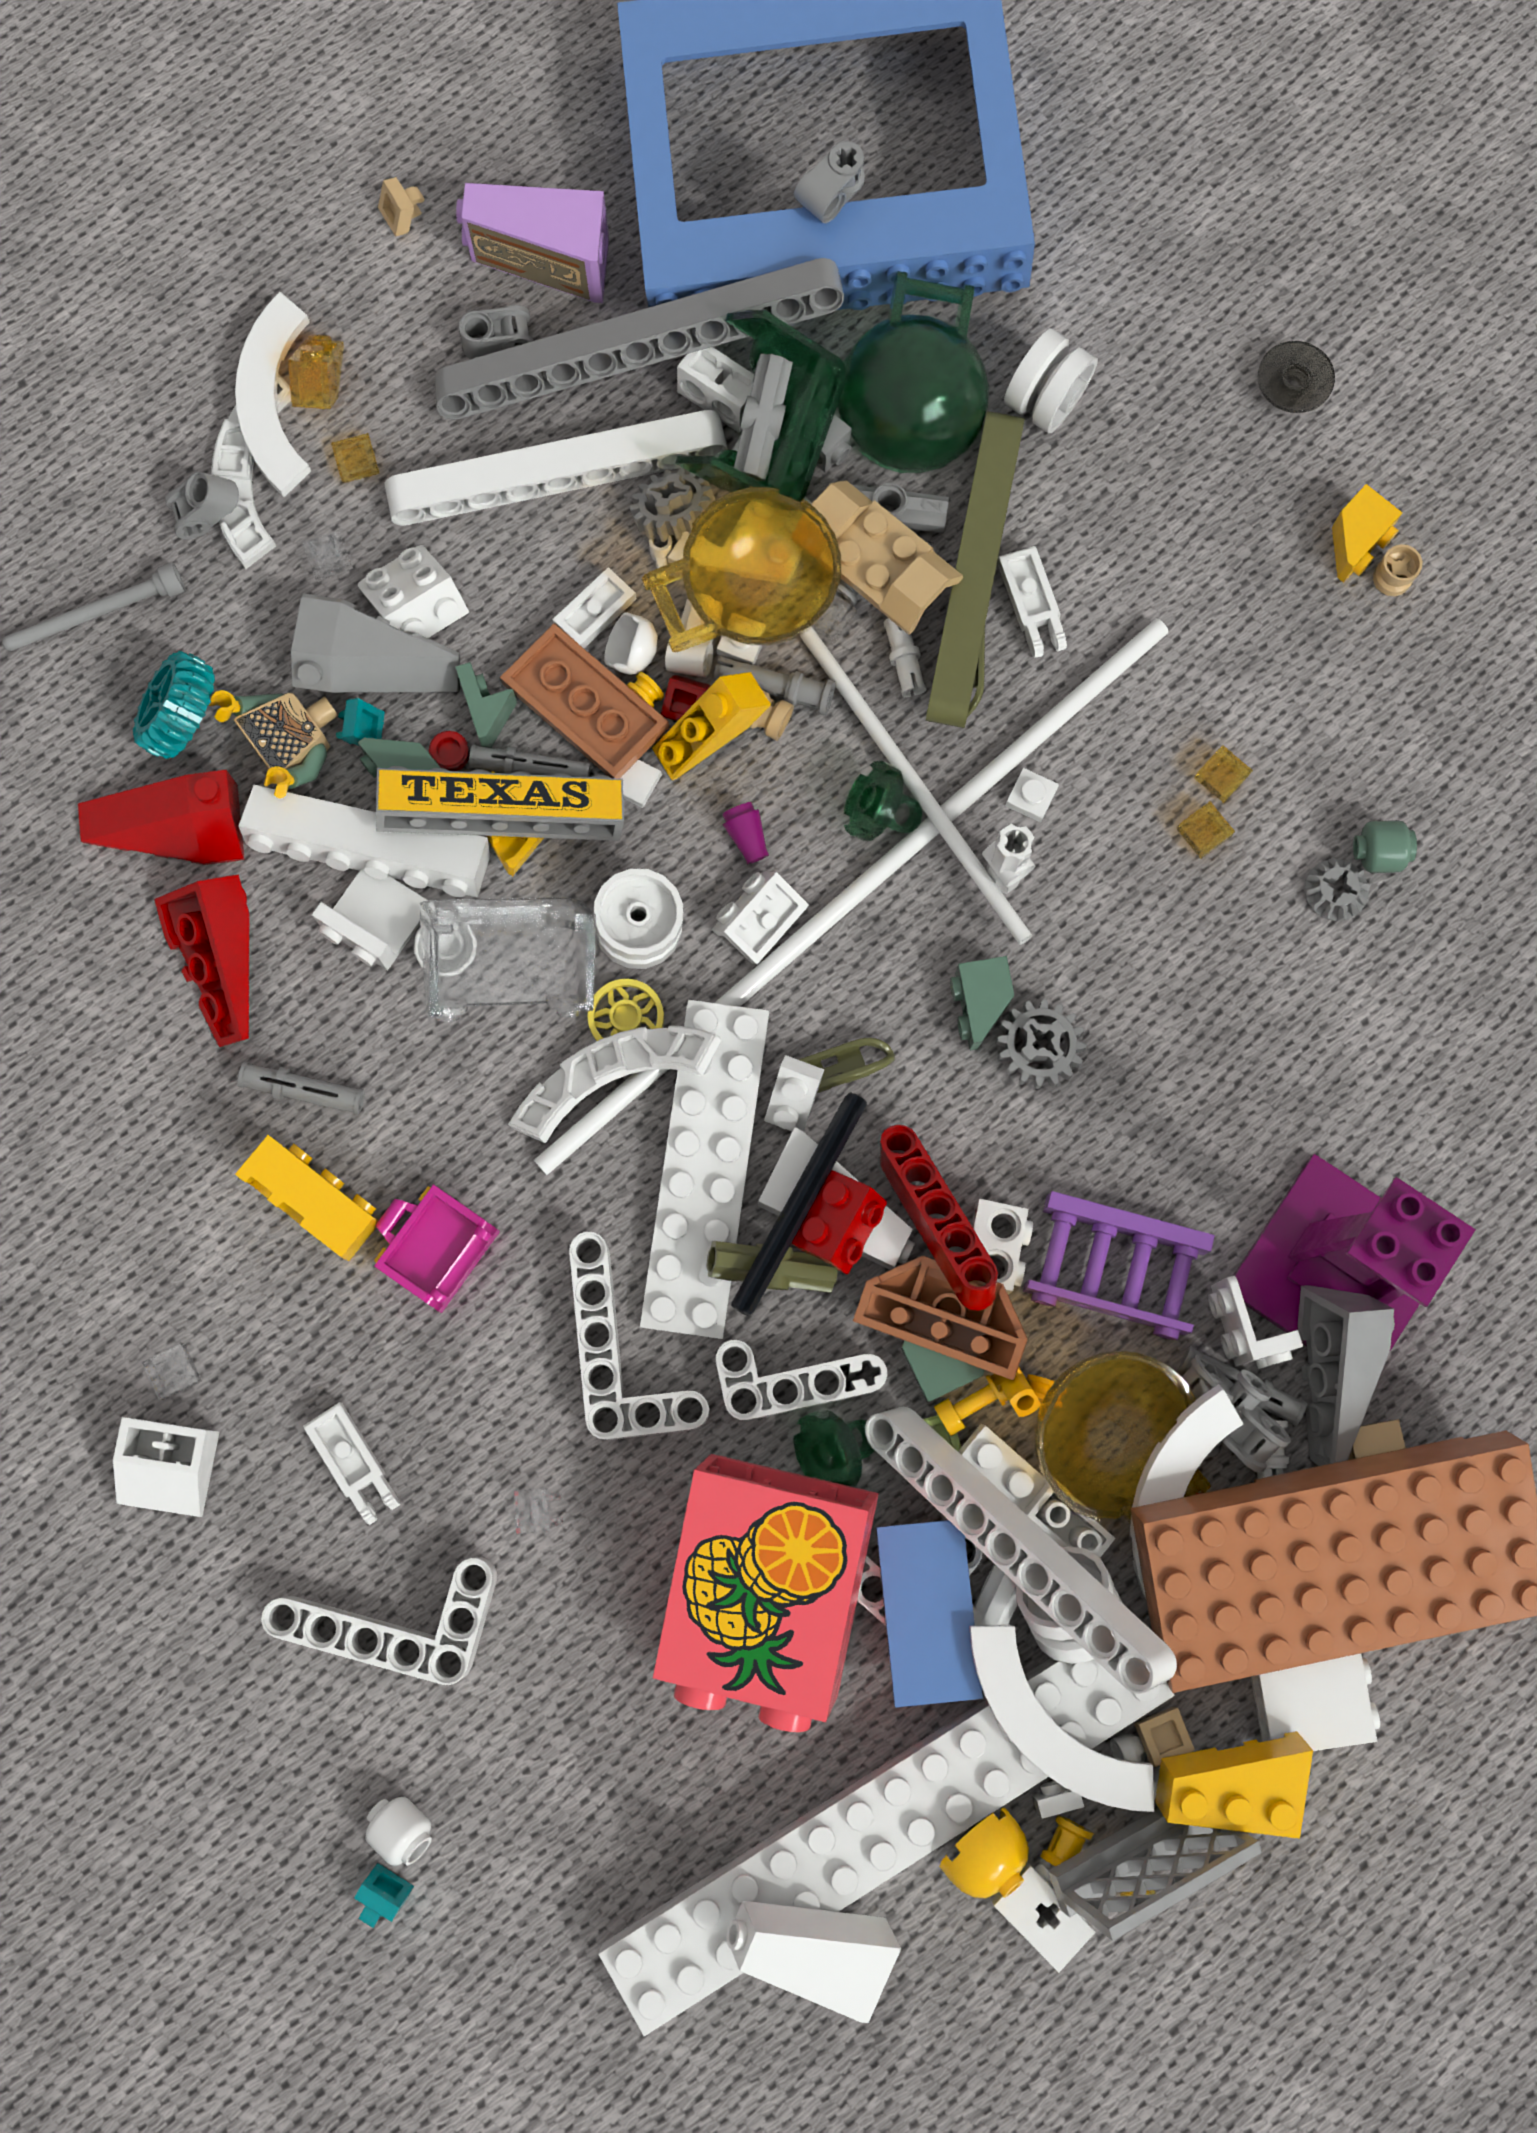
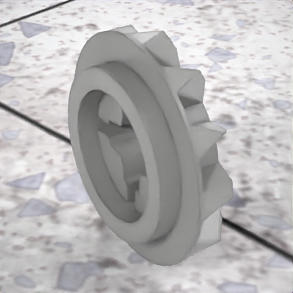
(1320, 893)

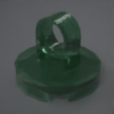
(875, 802)
(830, 1449)

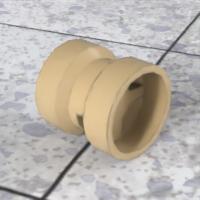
(1402, 562)
(774, 718)

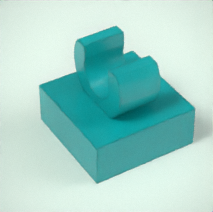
(360, 721)
(382, 1895)

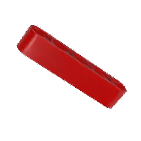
(937, 1233)

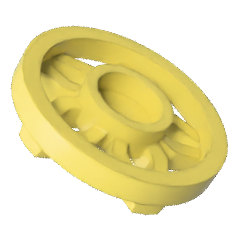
(624, 1013)

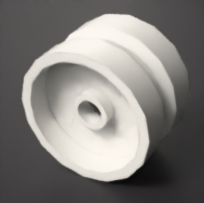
(1050, 380)
(638, 894)
(1048, 1634)

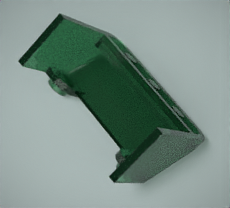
(810, 404)

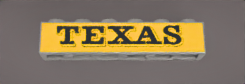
(499, 804)

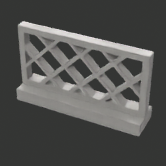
(1126, 1863)

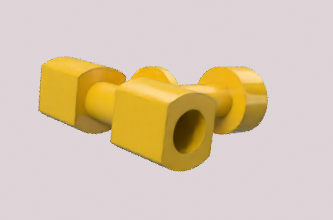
(999, 1387)

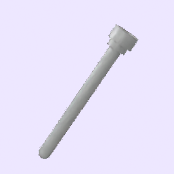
(163, 582)

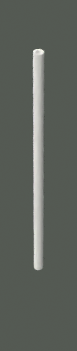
(917, 787)

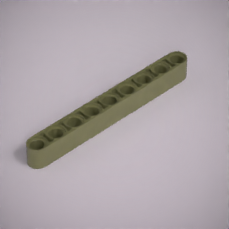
(977, 564)

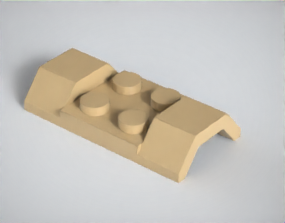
(884, 556)

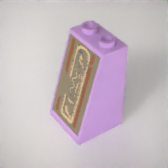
(539, 235)

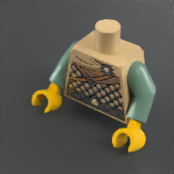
(281, 734)

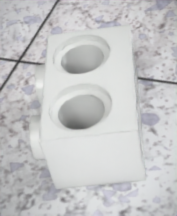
(715, 384)
(1004, 1249)

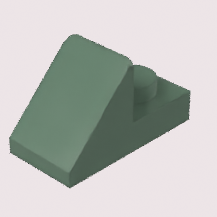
(487, 710)

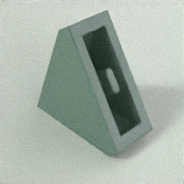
(937, 1372)

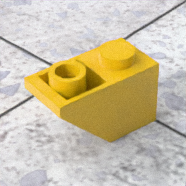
(1361, 527)

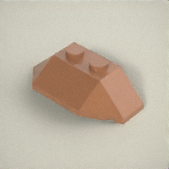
(923, 1309)

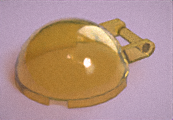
(752, 570)
(1103, 1427)

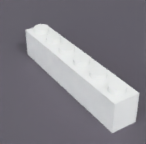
(349, 840)

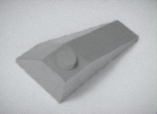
(352, 652)
(1346, 1352)

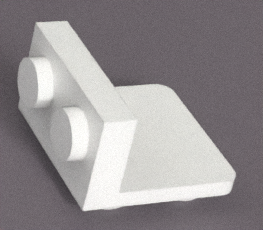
(414, 593)
(372, 918)
(1239, 1338)

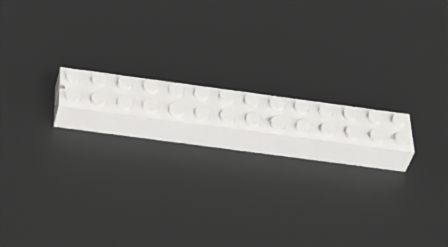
(859, 1837)

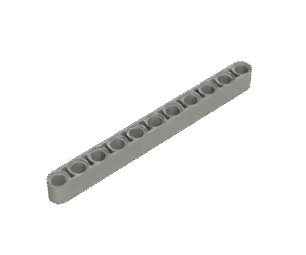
(634, 339)

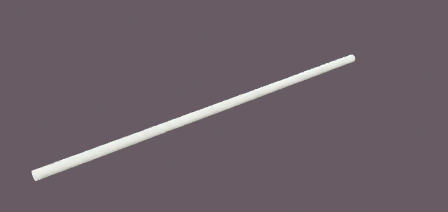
(869, 880)

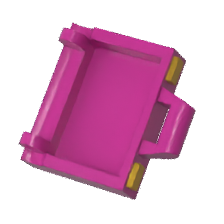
(434, 1245)

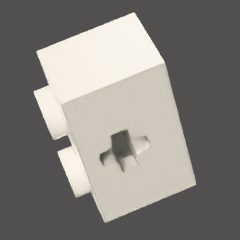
(1055, 1938)

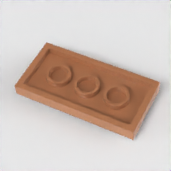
(585, 702)

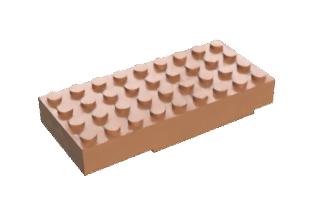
(1341, 1558)

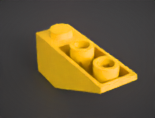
(711, 722)

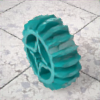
(173, 705)

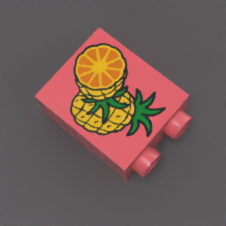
(764, 1591)

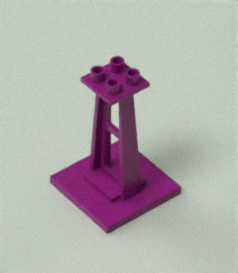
(1350, 1241)

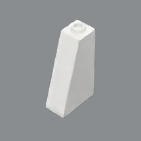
(887, 1241)
(816, 1954)

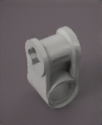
(832, 181)
(497, 330)
(201, 503)

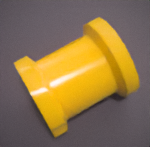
(1066, 1841)

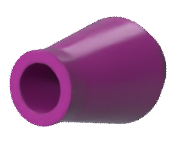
(746, 831)

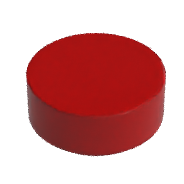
(449, 750)

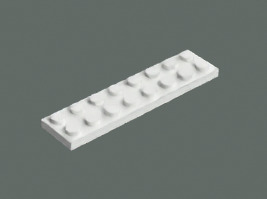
(704, 1173)

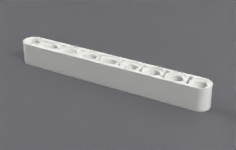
(552, 467)
(1022, 1550)

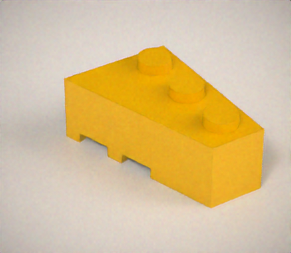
(309, 1197)
(1239, 1788)

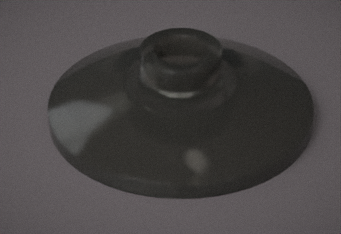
(1300, 363)

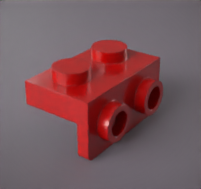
(840, 1221)

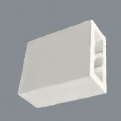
(1320, 1701)

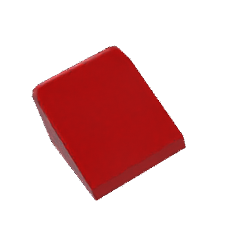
(681, 695)

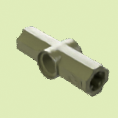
(796, 1270)

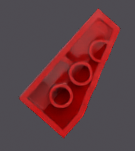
(175, 818)
(212, 932)

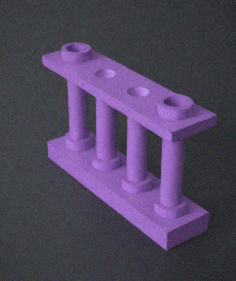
(1146, 1234)

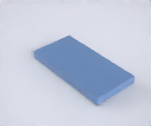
(927, 1613)

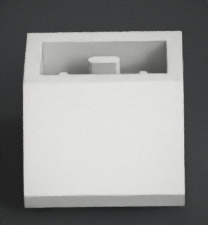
(163, 1466)

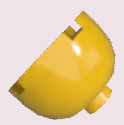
(989, 1858)

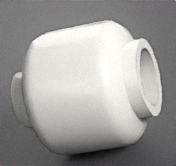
(398, 1831)

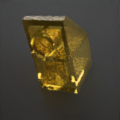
(316, 372)

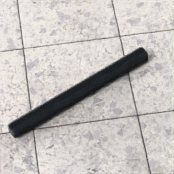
(798, 1204)

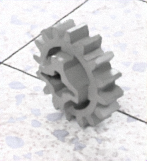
(670, 504)
(1050, 1056)

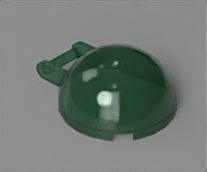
(916, 383)

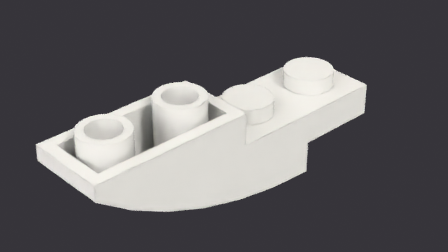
(1032, 1493)

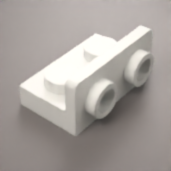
(760, 915)

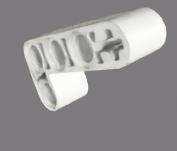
(802, 1378)

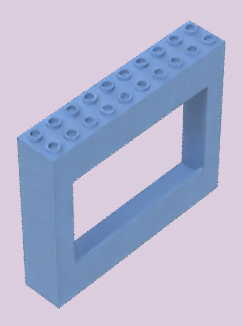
(937, 237)

